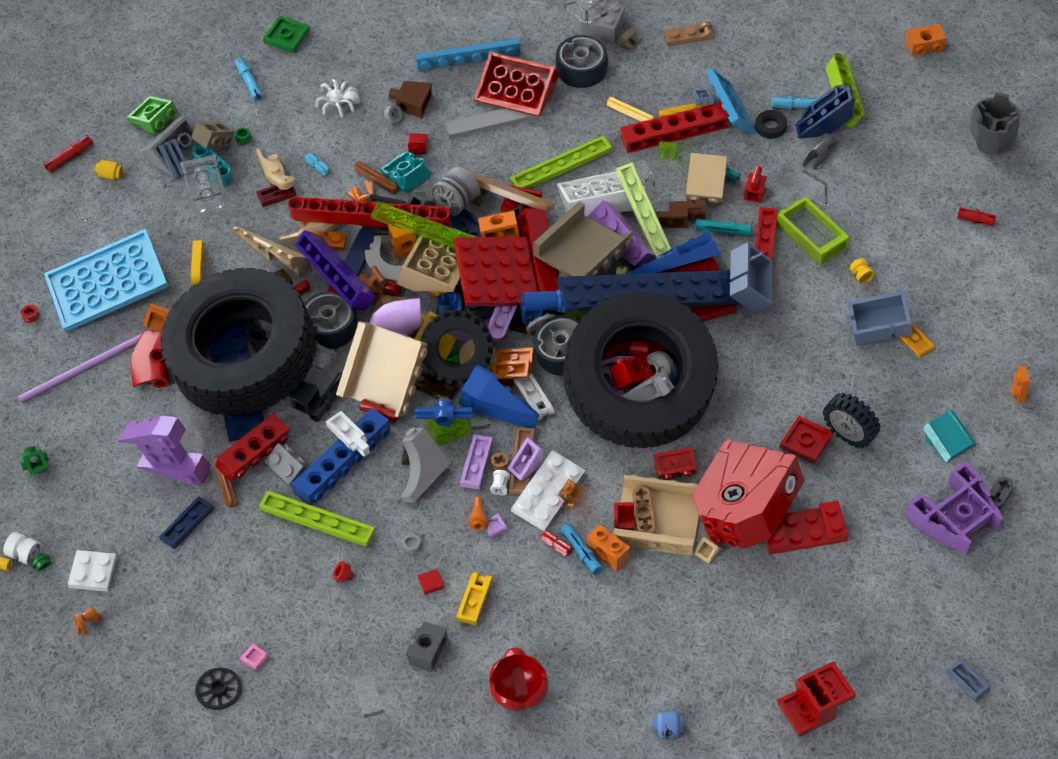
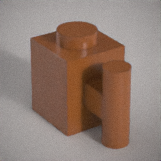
(373, 282)

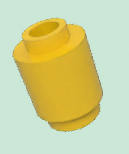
(109, 169)

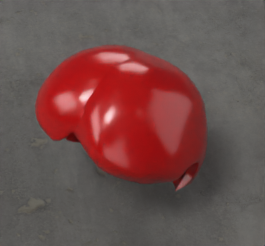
(520, 674)

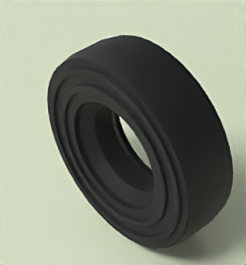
(771, 133)

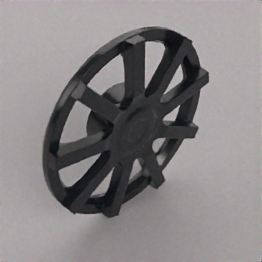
(218, 688)

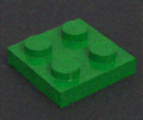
(286, 34)

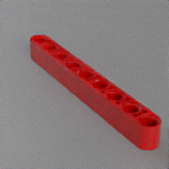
(356, 212)

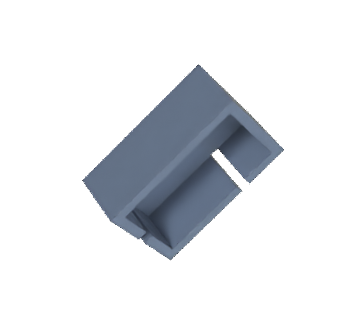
(751, 278)
(880, 318)

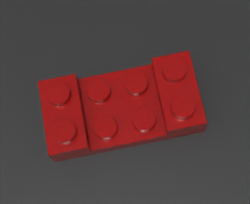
(809, 529)

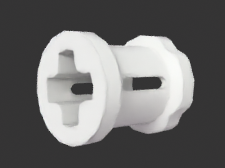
(500, 483)

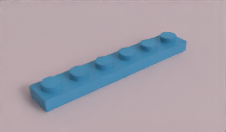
(466, 54)

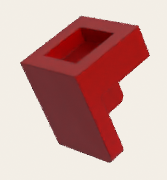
(624, 515)

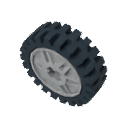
(851, 420)

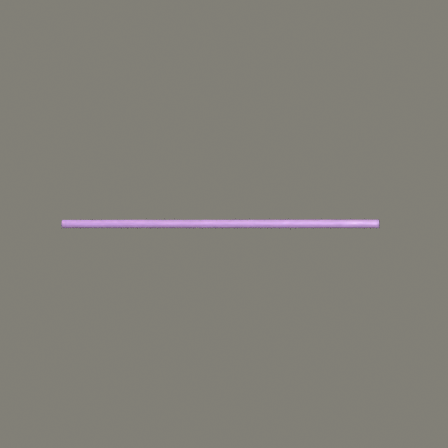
(80, 368)

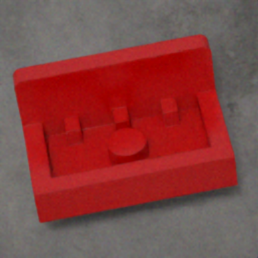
(675, 462)

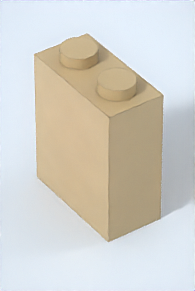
(706, 178)

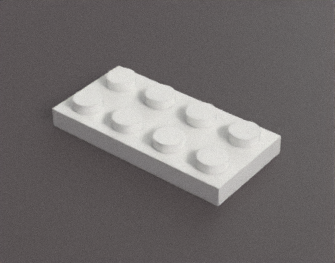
(540, 498)

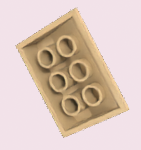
(430, 267)

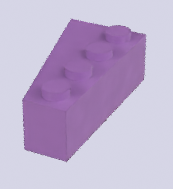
(611, 218)

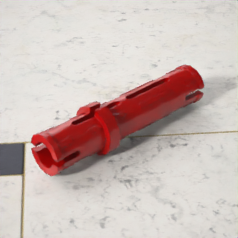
(69, 153)

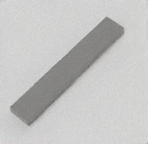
(489, 121)

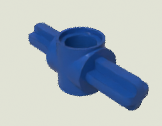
(444, 413)

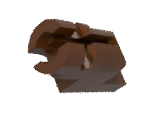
(681, 212)

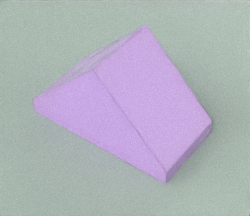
(527, 459)

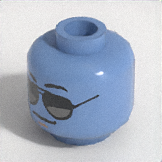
(668, 724)

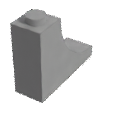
(425, 460)

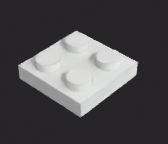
(92, 570)

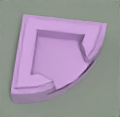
(496, 526)

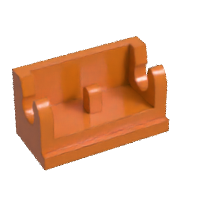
(155, 318)

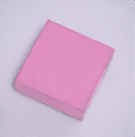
(254, 657)

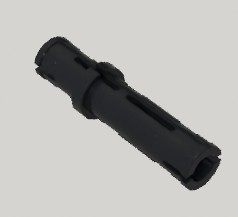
(325, 401)

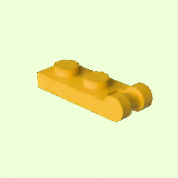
(474, 598)

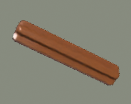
(376, 177)
(227, 488)

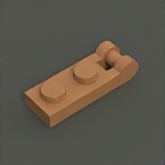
(689, 34)

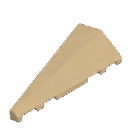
(295, 261)

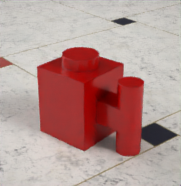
(755, 186)

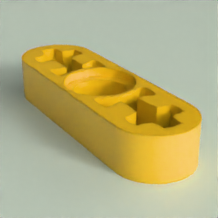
(197, 261)

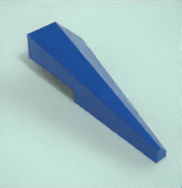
(688, 252)

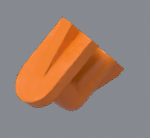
(356, 194)
(90, 614)

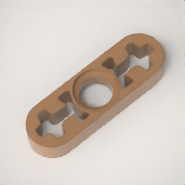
(647, 504)

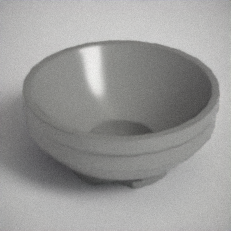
(662, 363)

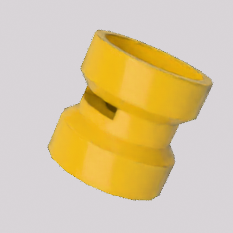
(862, 271)

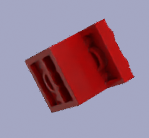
(816, 698)

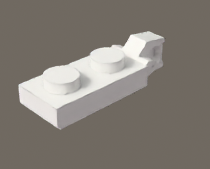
(348, 433)

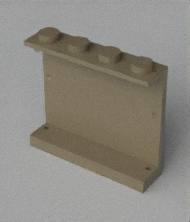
(580, 244)

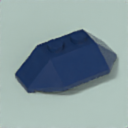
(827, 113)

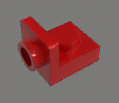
(417, 143)

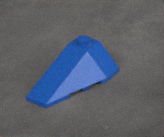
(494, 400)

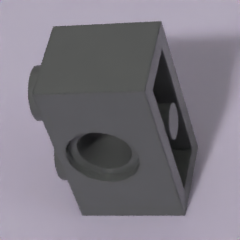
(427, 635)

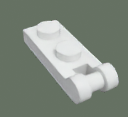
(534, 396)

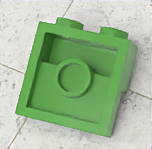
(153, 114)

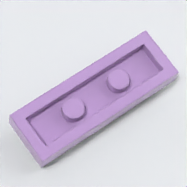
(476, 462)

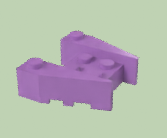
(163, 451)
(958, 514)

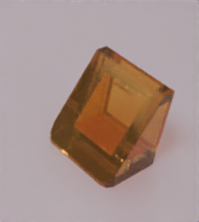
(571, 493)

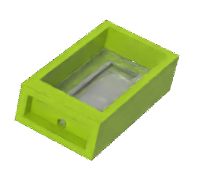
(813, 230)

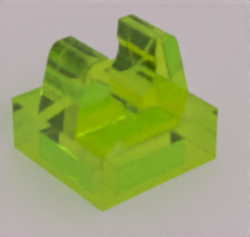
(665, 147)

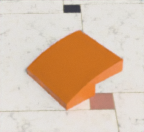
(514, 363)

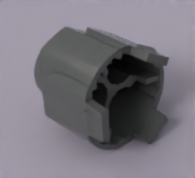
(995, 123)

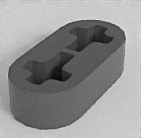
(1003, 495)

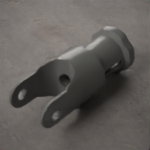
(820, 150)

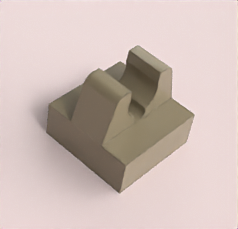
(628, 36)

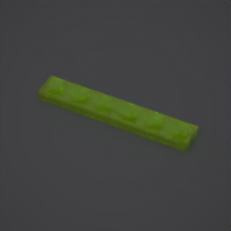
(416, 224)

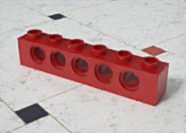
(674, 127)

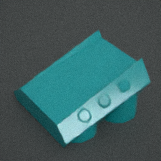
(407, 171)
(948, 436)

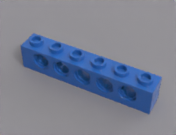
(333, 460)

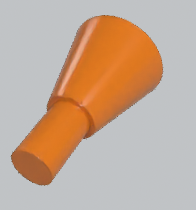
(478, 518)

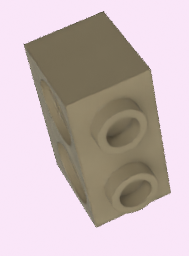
(212, 134)

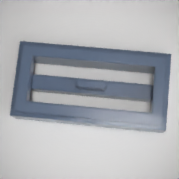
(697, 100)
(179, 153)
(979, 692)

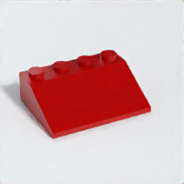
(516, 84)

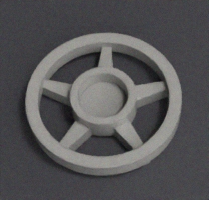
(534, 325)

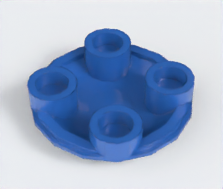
(448, 301)

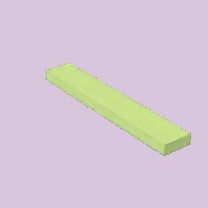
(643, 209)

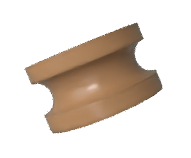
(497, 457)

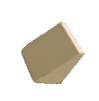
(707, 550)

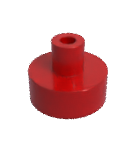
(342, 572)

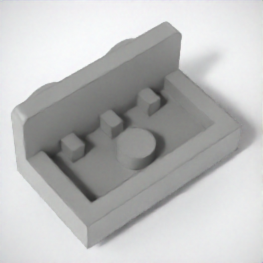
(286, 463)

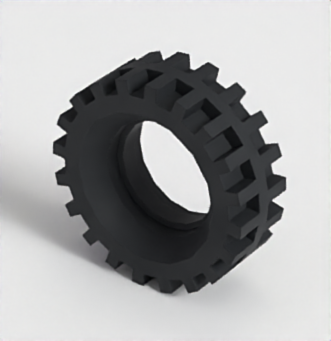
(456, 321)

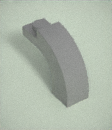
(374, 258)
(650, 388)

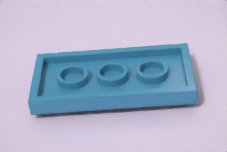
(731, 102)

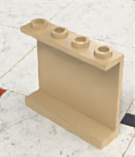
(382, 367)
(673, 513)

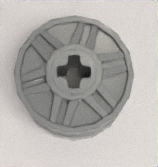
(455, 190)

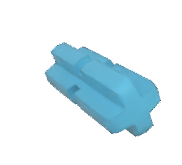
(320, 166)

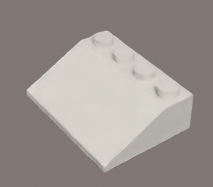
(593, 191)

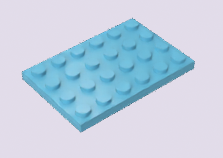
(105, 280)

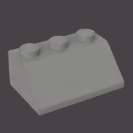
(182, 131)

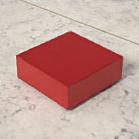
(430, 582)

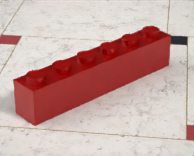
(532, 225)

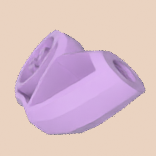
(399, 316)

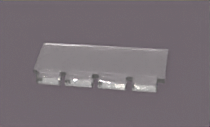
(194, 420)

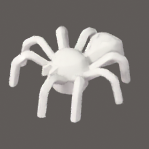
(338, 97)

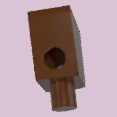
(412, 97)

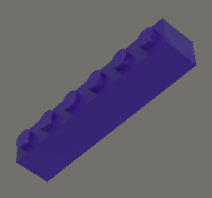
(335, 270)

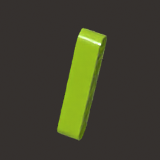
(840, 74)

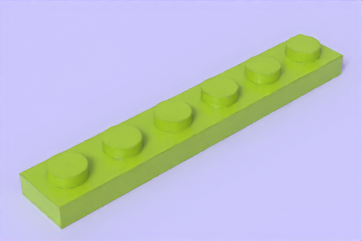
(562, 163)
(317, 518)

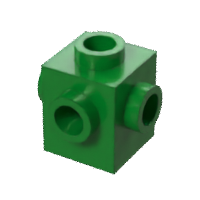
(34, 467)

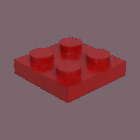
(806, 439)

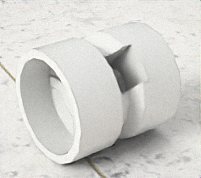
(22, 548)

